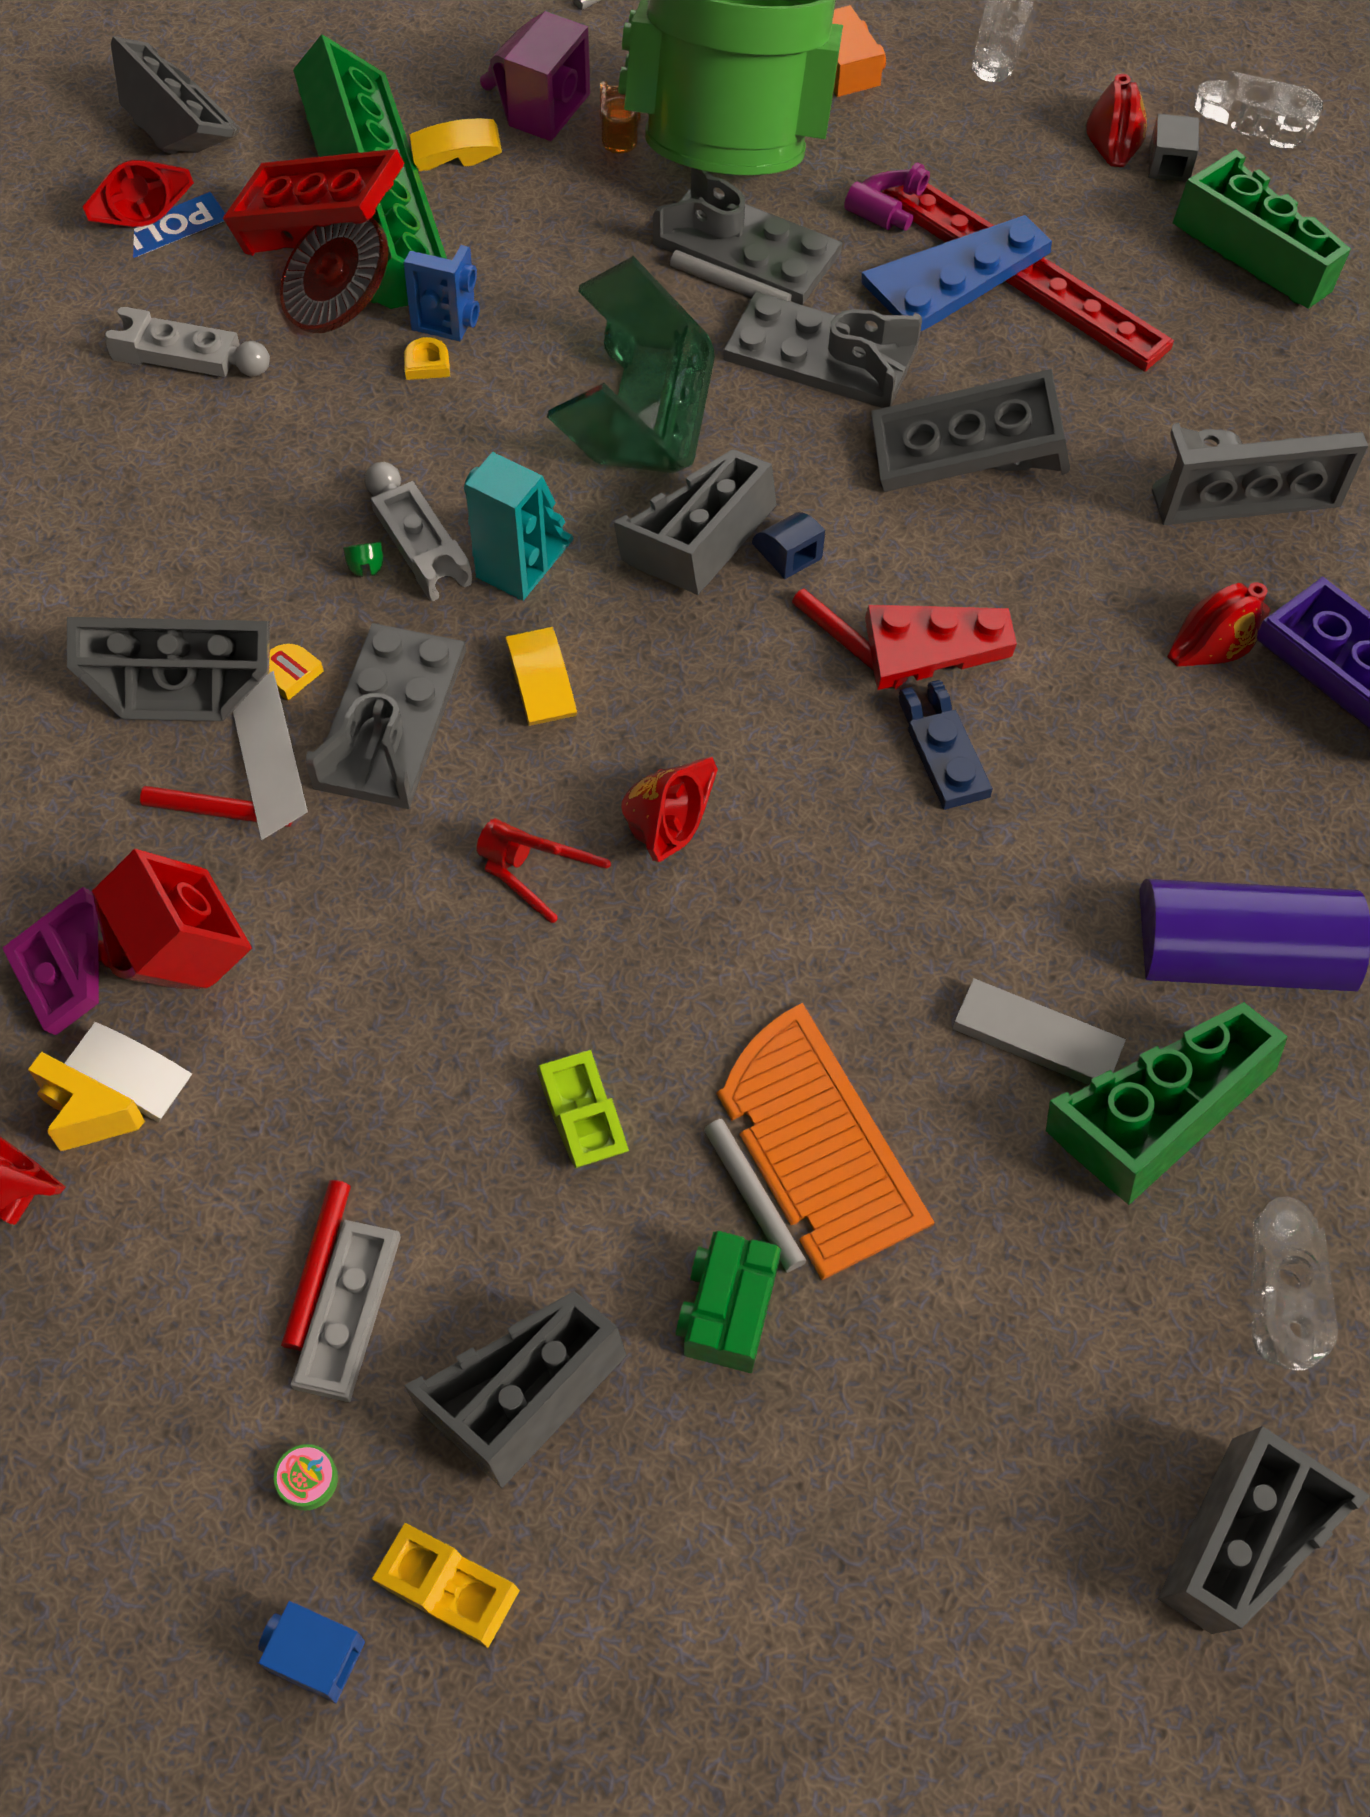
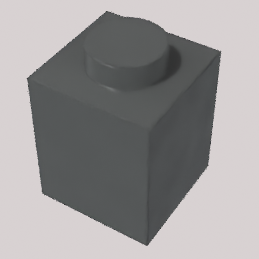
(1173, 147)

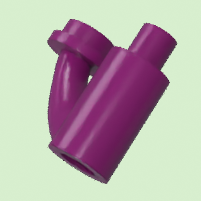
(869, 203)

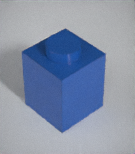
(310, 1650)

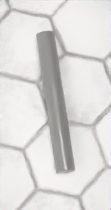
(723, 276)
(754, 1194)

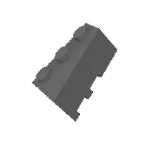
(701, 524)
(522, 1387)
(1254, 1530)

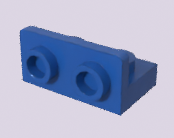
(441, 293)

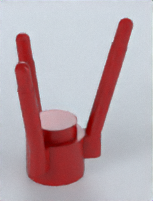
(510, 846)

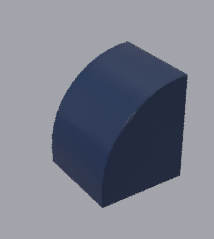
(791, 543)

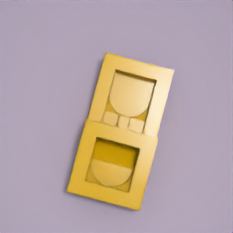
(466, 138)
(541, 676)
(446, 1584)

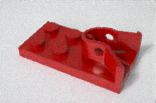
(309, 193)

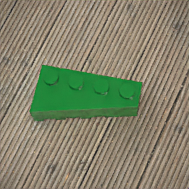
(1260, 230)
(1155, 1110)

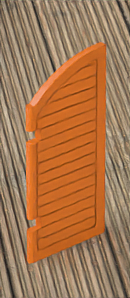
(820, 1146)

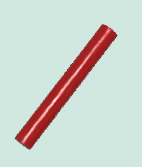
(837, 628)
(198, 803)
(316, 1264)

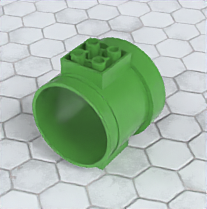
(731, 80)

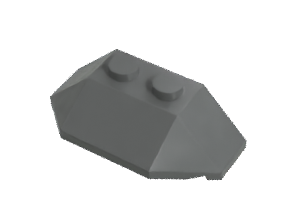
(167, 100)
(169, 664)

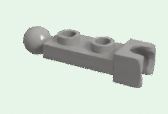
(183, 346)
(415, 529)

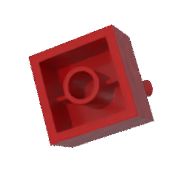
(166, 923)

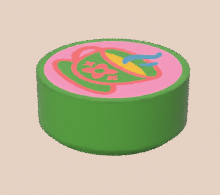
(305, 1477)

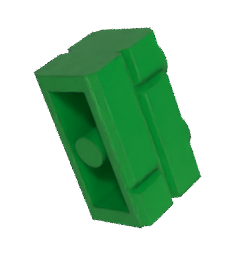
(730, 1301)

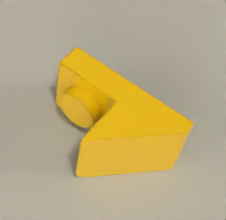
(86, 1106)

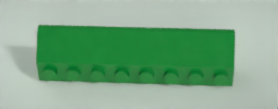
(356, 113)

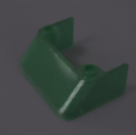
(663, 381)

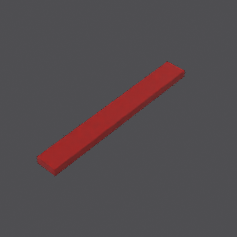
(1046, 283)

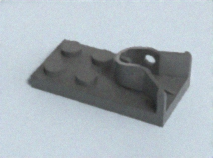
(744, 237)
(827, 349)
(973, 429)
(1255, 477)
(388, 717)

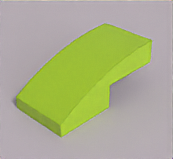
(581, 1109)

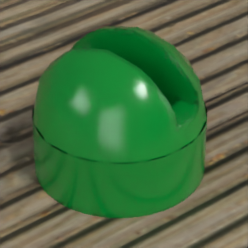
(364, 554)

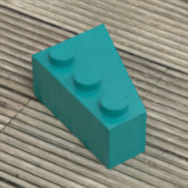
(512, 525)

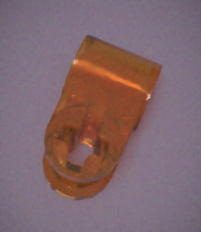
(618, 125)

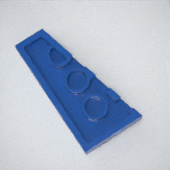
(957, 271)

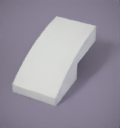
(129, 1069)

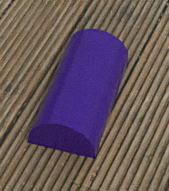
(1326, 642)
(1254, 934)

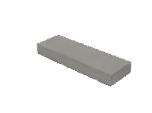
(1037, 1033)
(346, 1311)

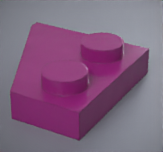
(59, 962)

